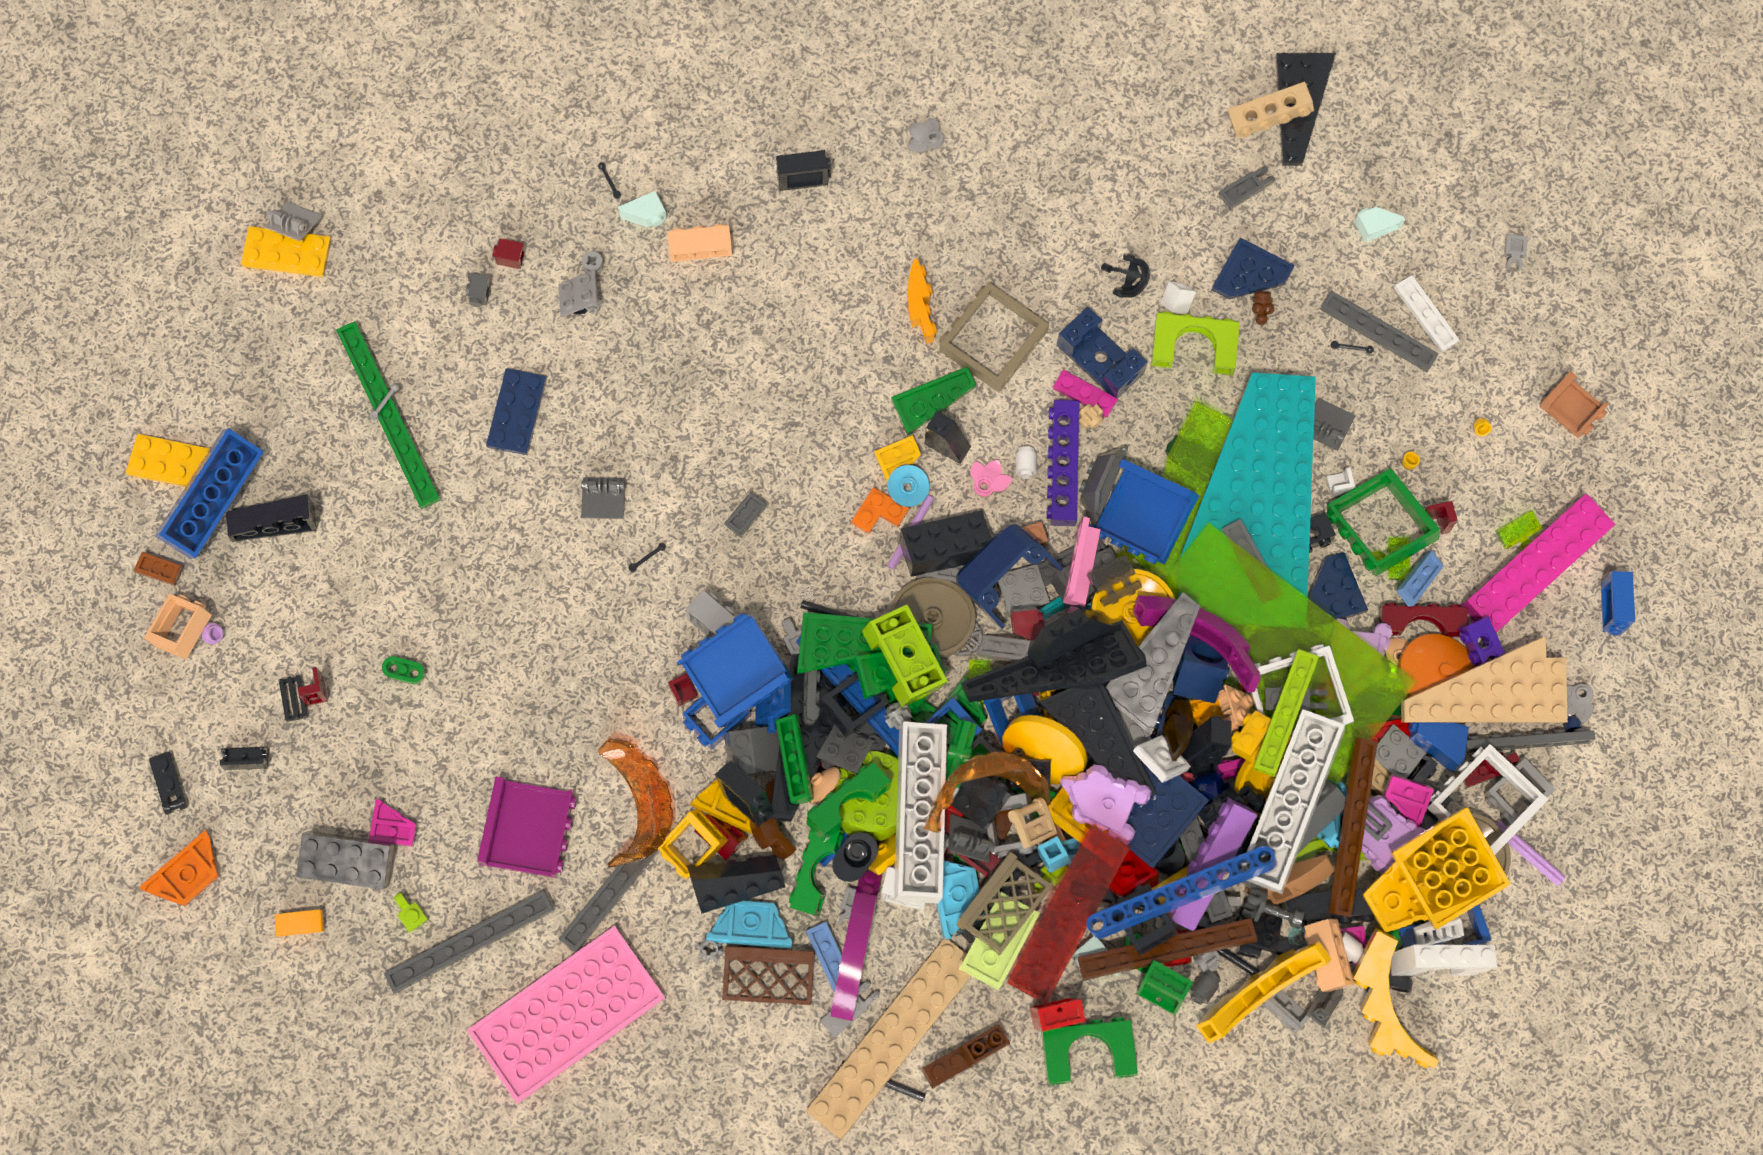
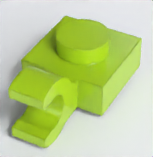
(1053, 878)
(411, 915)

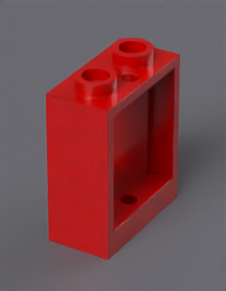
(1057, 1014)

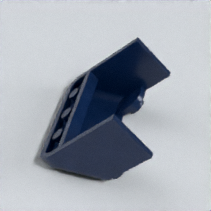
(995, 561)

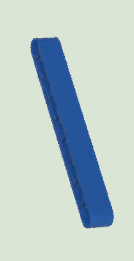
(1193, 892)

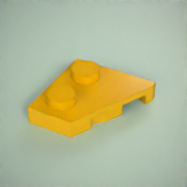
(896, 455)

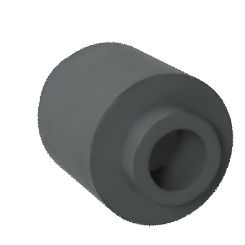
(1204, 988)

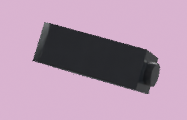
(946, 437)

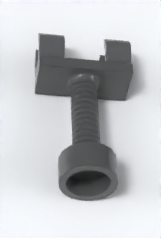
(1295, 918)

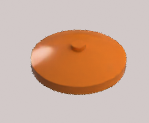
(1433, 660)

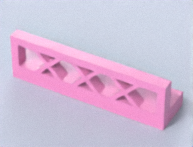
(1081, 564)

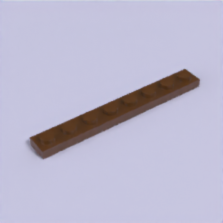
(1353, 827)
(1175, 948)

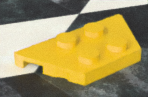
(714, 803)

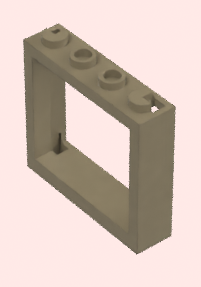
(995, 382)

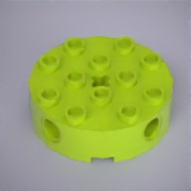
(870, 817)

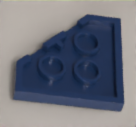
(1250, 271)
(1337, 589)

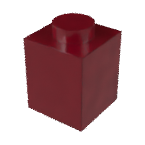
(509, 253)

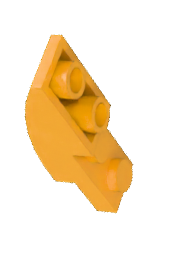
(917, 297)

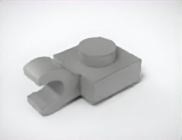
(793, 635)

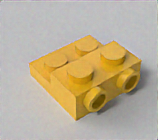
(1250, 739)

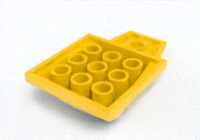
(1437, 875)

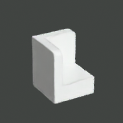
(1178, 297)
(1340, 483)

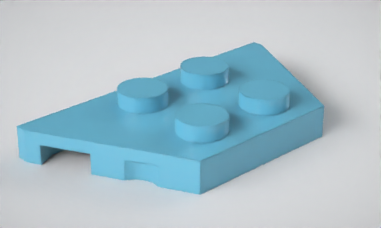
(959, 891)
(750, 925)

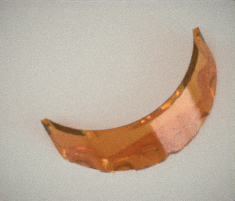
(994, 763)
(650, 796)

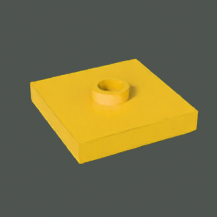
(885, 856)

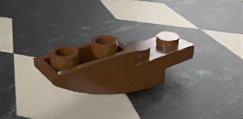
(965, 1056)

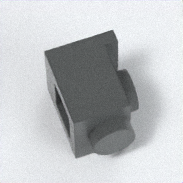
(478, 289)

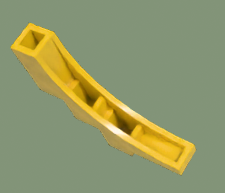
(1260, 987)
(1388, 1033)

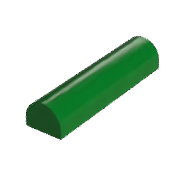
(794, 759)

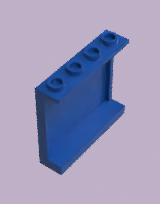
(1146, 513)
(735, 669)

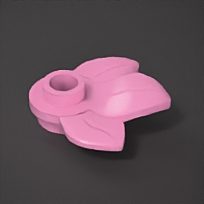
(989, 475)

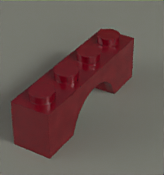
(1444, 618)
(1023, 622)

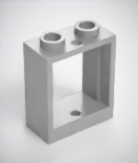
(1494, 800)
(1002, 851)

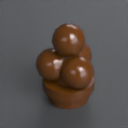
(1262, 307)

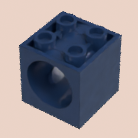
(1200, 672)

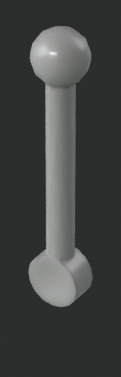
(374, 414)

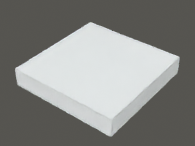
(1158, 759)

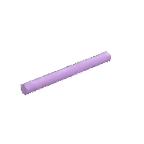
(917, 520)

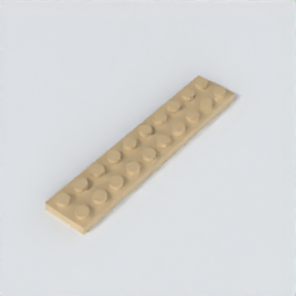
(890, 1040)

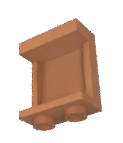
(1573, 406)

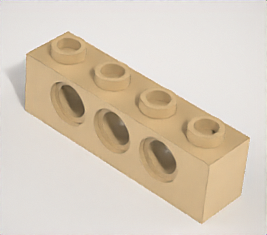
(1275, 101)

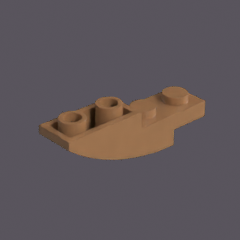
(1302, 878)

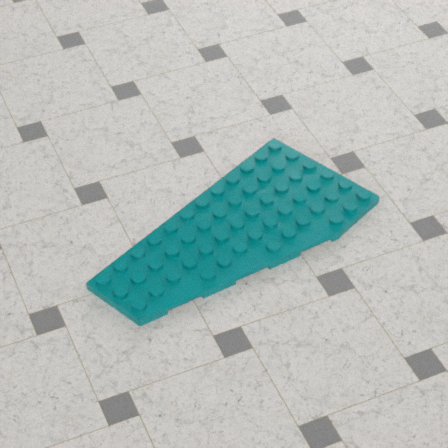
(1267, 474)

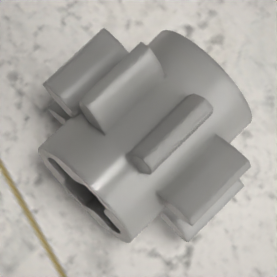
(897, 715)
(713, 955)
(1207, 961)

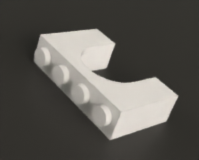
(1461, 959)

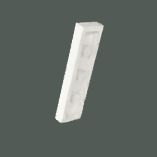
(1426, 314)

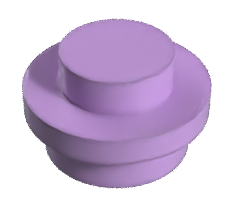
(212, 633)

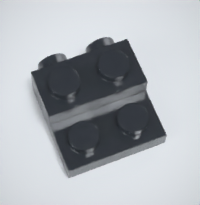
(981, 800)

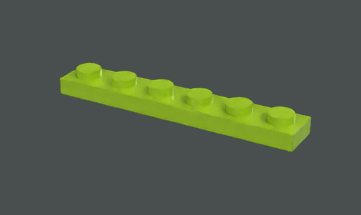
(1286, 713)

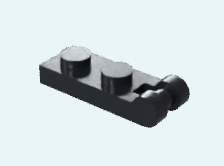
(167, 782)

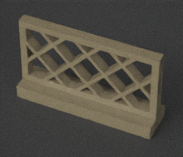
(986, 897)

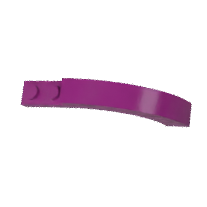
(1210, 629)
(855, 946)

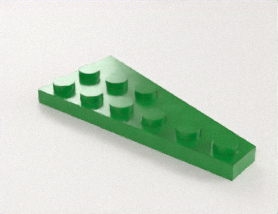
(836, 640)

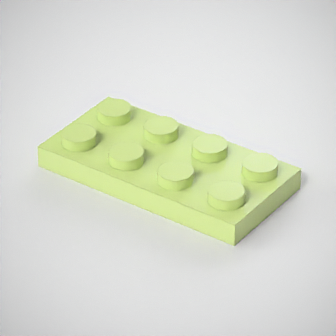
(986, 963)

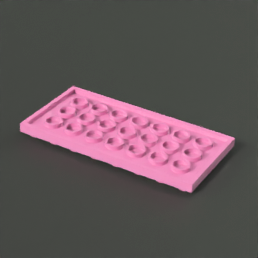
(566, 1014)

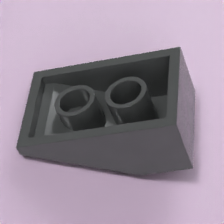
(752, 749)

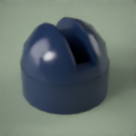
(1572, 724)

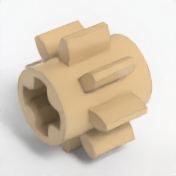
(1091, 416)

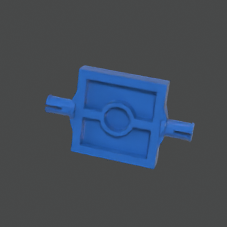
(773, 708)

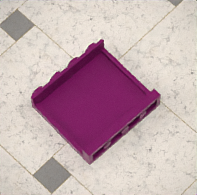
(526, 828)

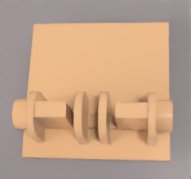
(1235, 706)

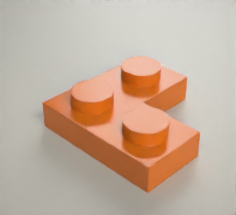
(876, 506)

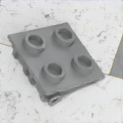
(292, 221)
(578, 294)
(1023, 588)
(1398, 753)

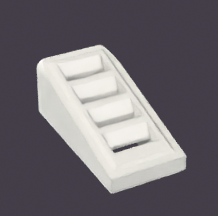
(1451, 931)

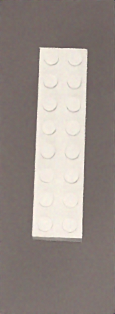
(920, 779)
(1295, 795)

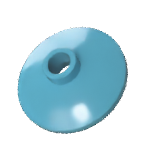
(915, 478)

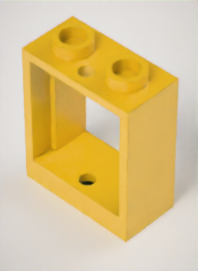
(705, 828)

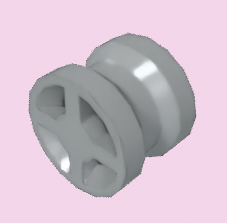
(588, 265)

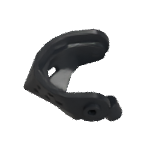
(1127, 289)

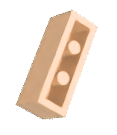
(699, 242)
(1337, 972)

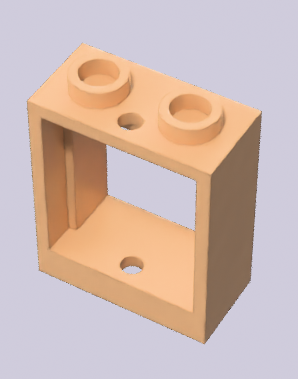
(165, 619)

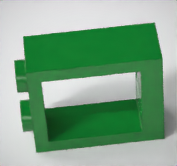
(1166, 985)

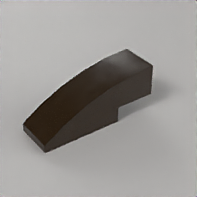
(1178, 727)

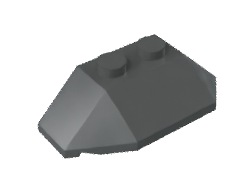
(1100, 482)

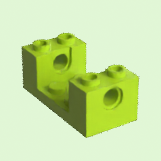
(915, 675)

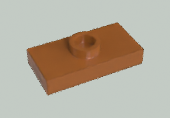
(158, 568)

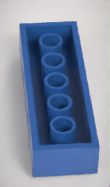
(209, 493)

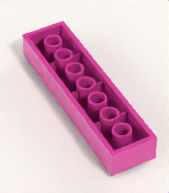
(1539, 563)

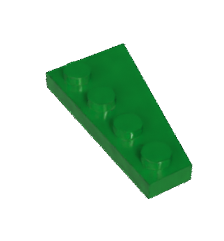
(920, 403)
(876, 674)

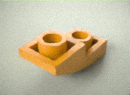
(299, 923)

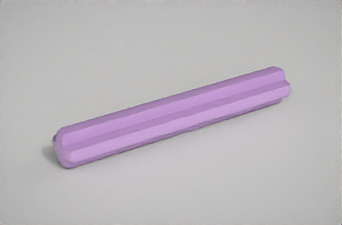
(1534, 857)

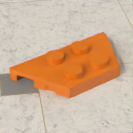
(185, 873)

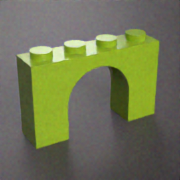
(1221, 333)

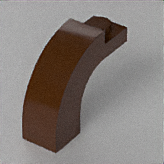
(769, 834)

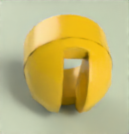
(1482, 427)
(1410, 460)

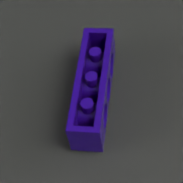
(1484, 629)

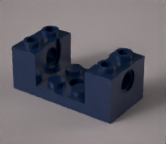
(1084, 340)

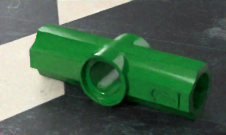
(961, 747)

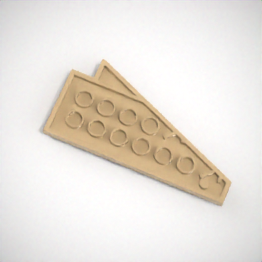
(1507, 689)

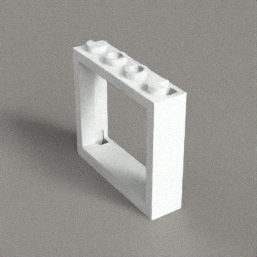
(1321, 651)
(1510, 773)

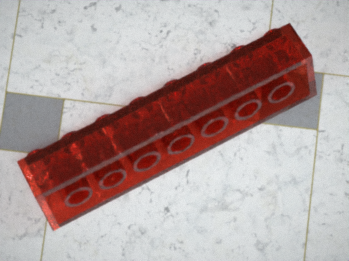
(1067, 914)

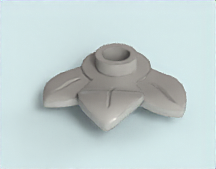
(923, 134)
(1579, 705)

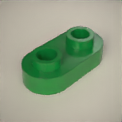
(404, 670)

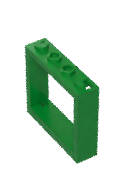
(1408, 502)

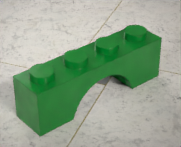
(867, 785)
(807, 895)

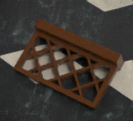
(768, 955)

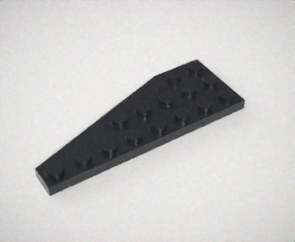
(1091, 663)
(812, 736)

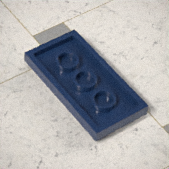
(516, 411)

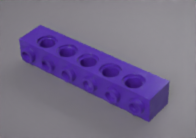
(1069, 412)

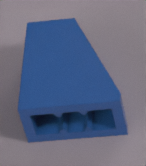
(1442, 741)

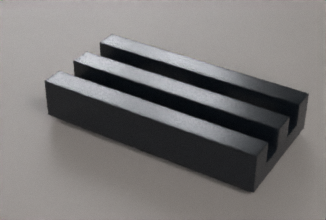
(290, 681)

